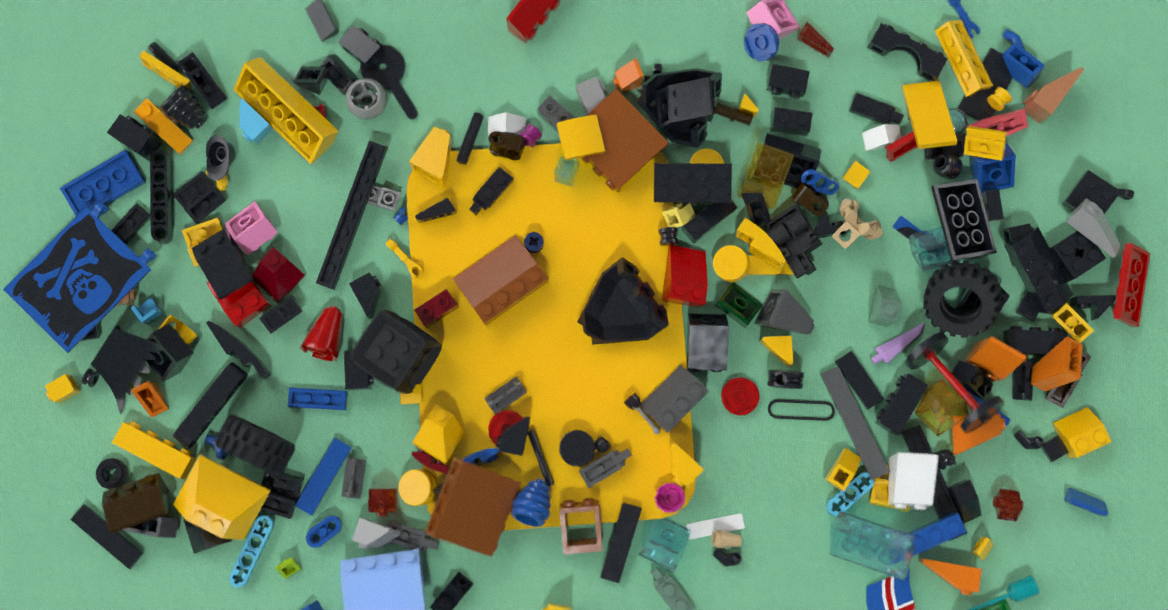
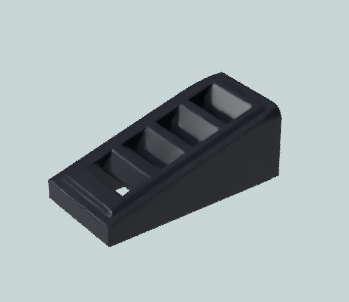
(439, 210)

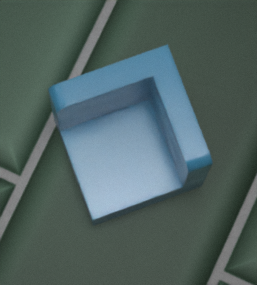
(148, 311)

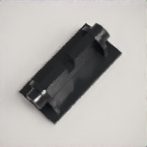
(1022, 381)

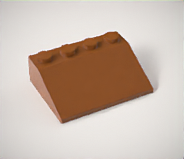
(501, 280)

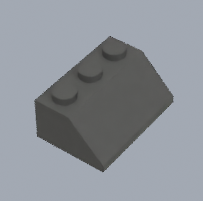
(674, 398)

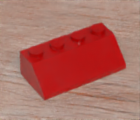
(528, 16)

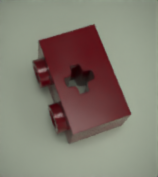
(436, 308)

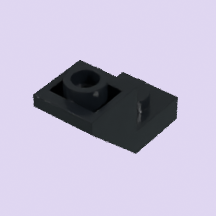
(452, 593)

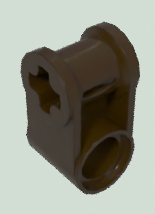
(508, 146)
(809, 198)

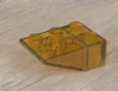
(766, 173)

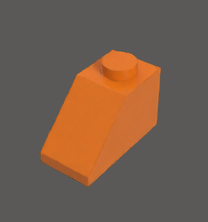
(628, 77)

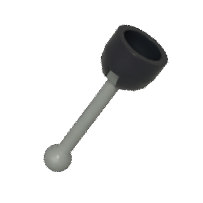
(634, 402)

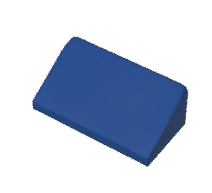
(1086, 502)

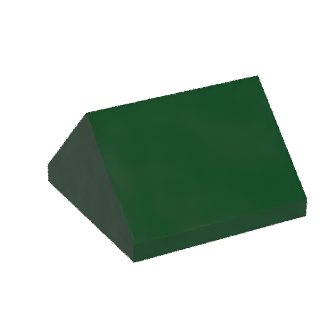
(738, 305)

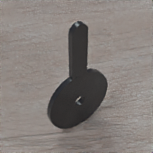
(391, 77)

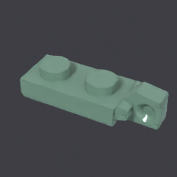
(670, 592)

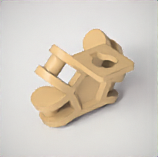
(869, 230)

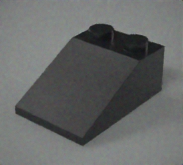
(222, 263)

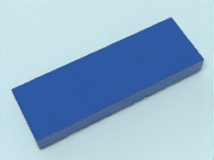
(317, 399)

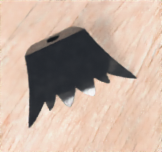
(121, 359)

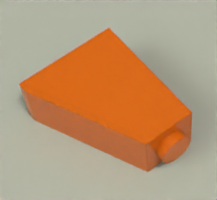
(1058, 366)
(965, 441)

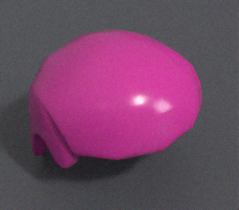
(670, 497)

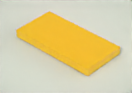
(929, 115)

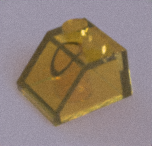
(941, 408)

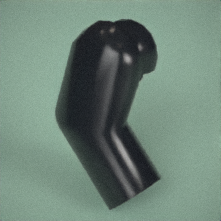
(1029, 442)
(727, 559)

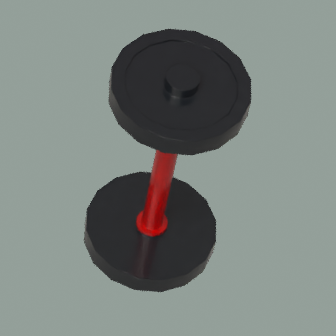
(927, 352)

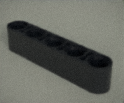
(156, 189)
(210, 405)

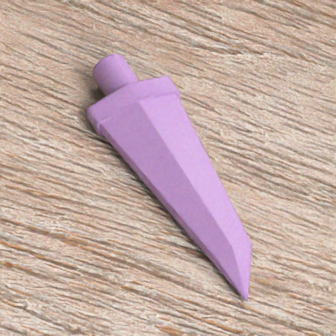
(890, 349)

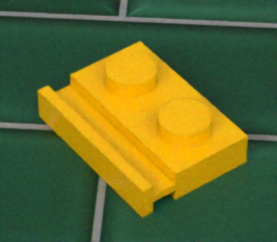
(985, 143)

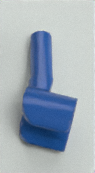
(400, 217)

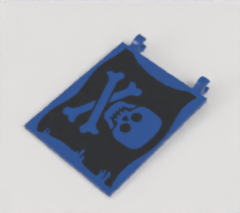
(78, 278)

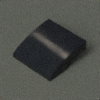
(199, 197)
(283, 494)

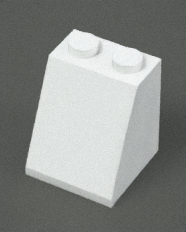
(912, 480)

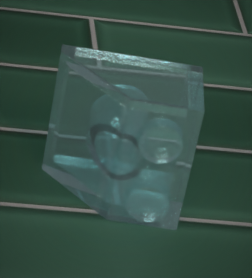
(665, 543)

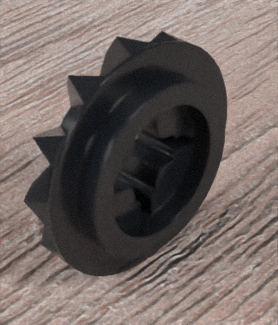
(102, 474)

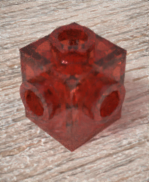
(382, 501)
(1008, 505)

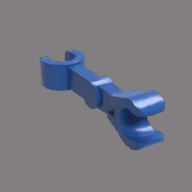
(964, 17)

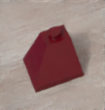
(277, 275)

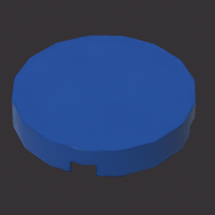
(761, 42)

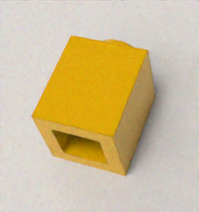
(62, 388)

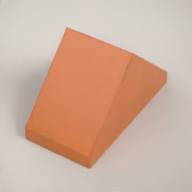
(150, 398)

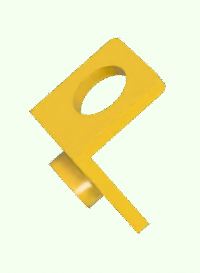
(183, 330)

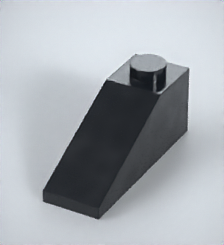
(201, 79)
(707, 220)
(157, 527)

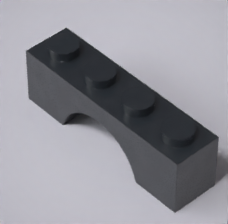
(928, 62)

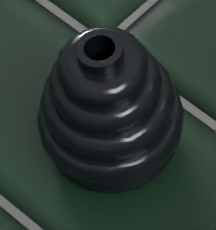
(184, 108)

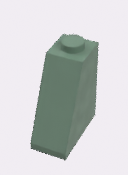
(884, 306)

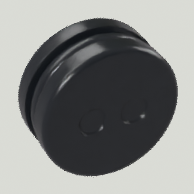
(785, 379)
(577, 448)

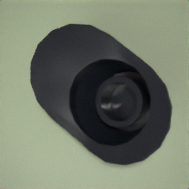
(219, 157)

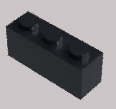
(1033, 340)
(901, 404)

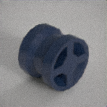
(536, 245)

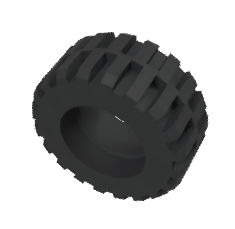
(958, 321)
(254, 445)

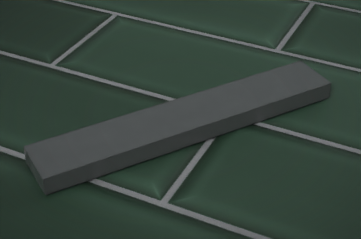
(854, 423)

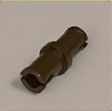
(733, 114)

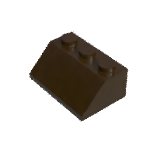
(135, 502)

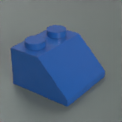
(994, 173)

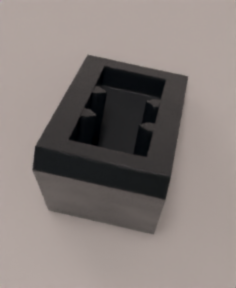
(312, 78)

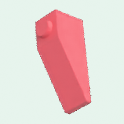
(1008, 122)

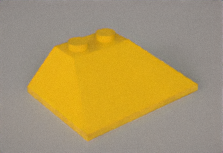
(220, 499)

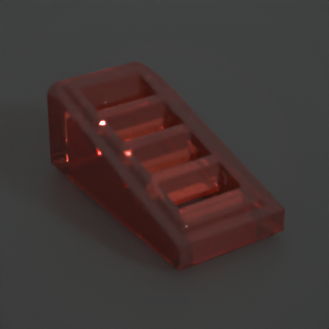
(813, 39)

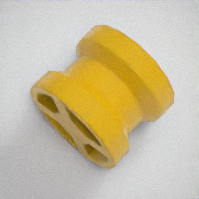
(999, 99)

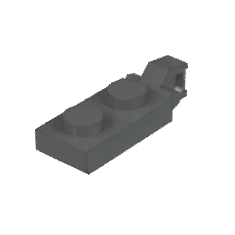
(604, 467)
(413, 537)

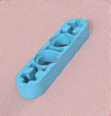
(248, 549)

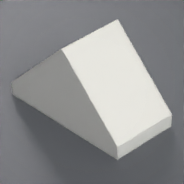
(506, 123)
(881, 136)

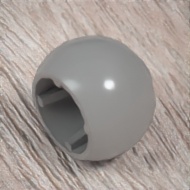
(378, 102)

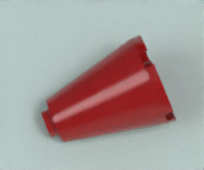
(325, 335)

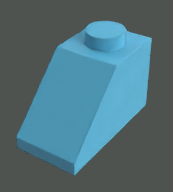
(252, 124)

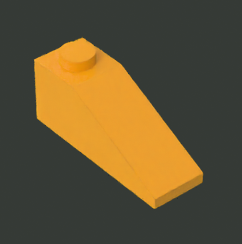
(162, 126)

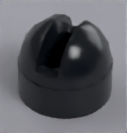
(602, 444)

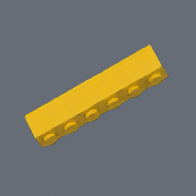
(285, 109)

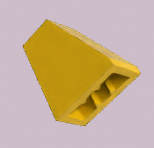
(433, 156)

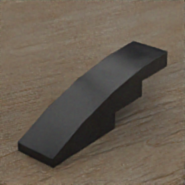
(233, 345)

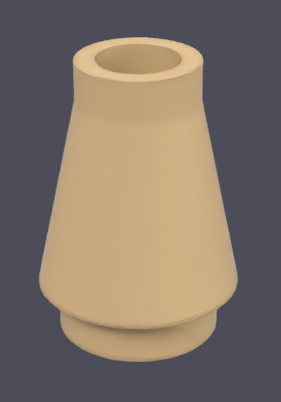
(725, 539)

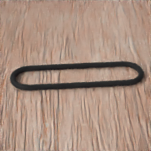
(801, 418)

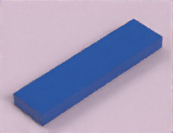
(323, 476)

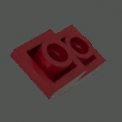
(426, 459)

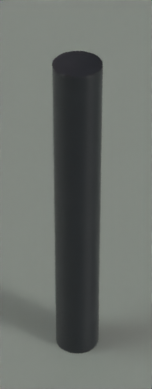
(540, 458)

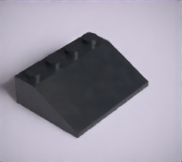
(964, 220)

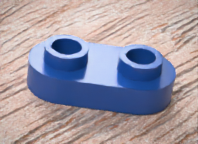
(324, 531)

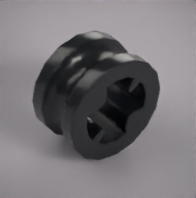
(90, 377)

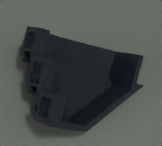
(693, 134)
(622, 307)

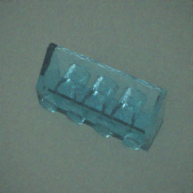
(871, 545)

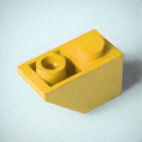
(843, 470)

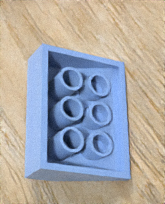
(384, 582)

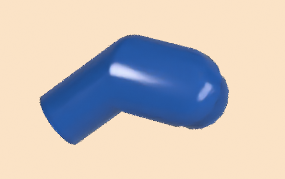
(1012, 37)
(220, 454)

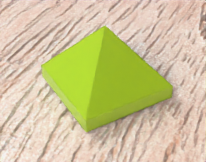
(288, 567)

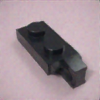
(875, 110)
(491, 191)

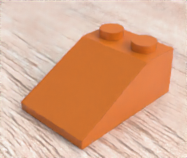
(994, 358)

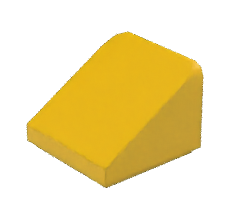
(748, 106)
(856, 175)
(412, 398)
(982, 547)

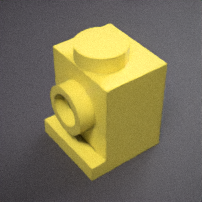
(679, 215)

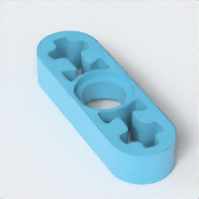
(857, 480)

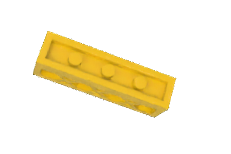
(962, 57)

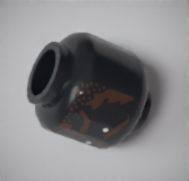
(948, 166)

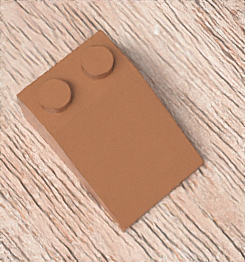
(1045, 100)

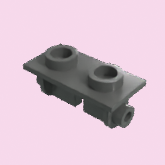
(505, 395)
(353, 478)

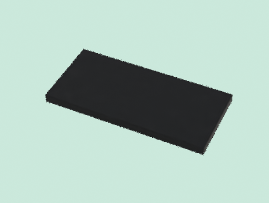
(997, 70)

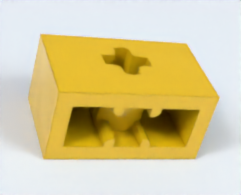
(1072, 322)

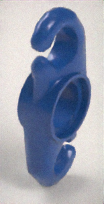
(816, 176)

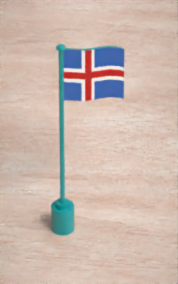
(897, 595)

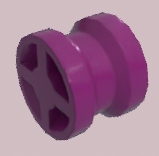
(531, 134)

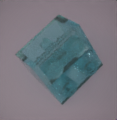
(929, 249)

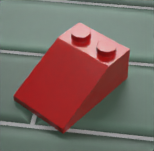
(685, 277)
(244, 304)

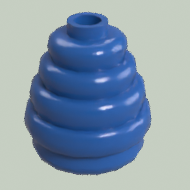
(532, 504)

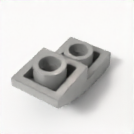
(384, 198)

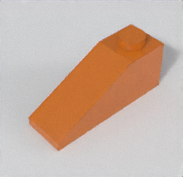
(958, 576)

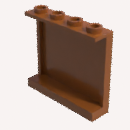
(627, 141)
(472, 507)

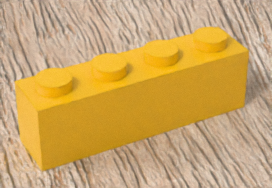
(154, 450)

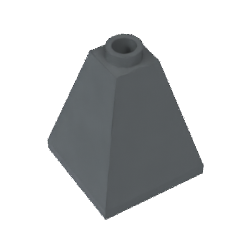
(784, 313)

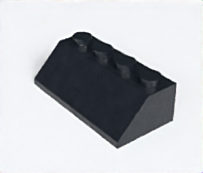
(1039, 271)

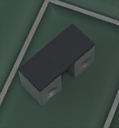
(993, 199)

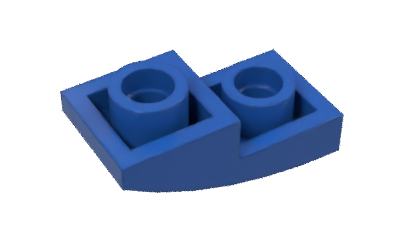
(485, 455)

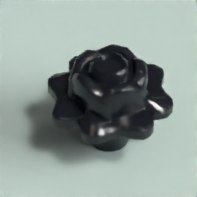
(945, 458)

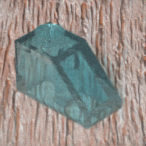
(566, 171)

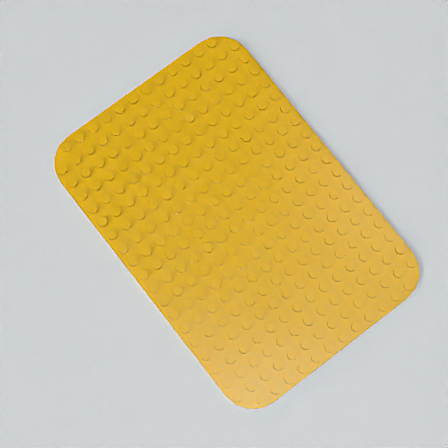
(539, 338)

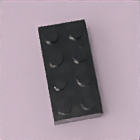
(692, 183)

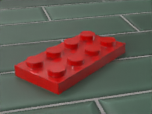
(1131, 285)

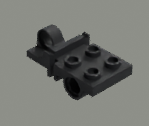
(794, 239)

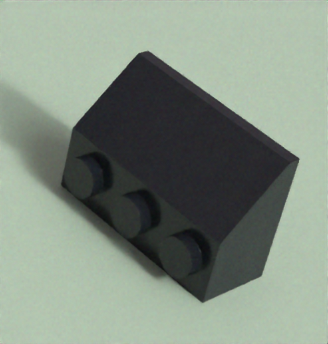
(804, 158)

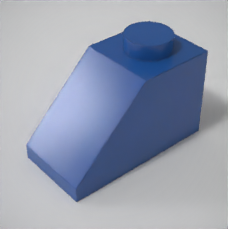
(1022, 65)

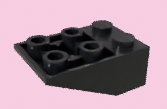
(684, 103)

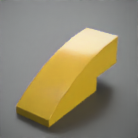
(760, 244)

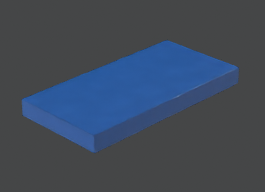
(103, 183)

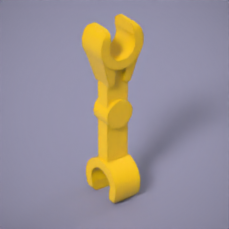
(391, 244)

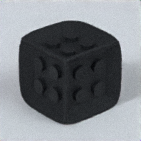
(396, 352)

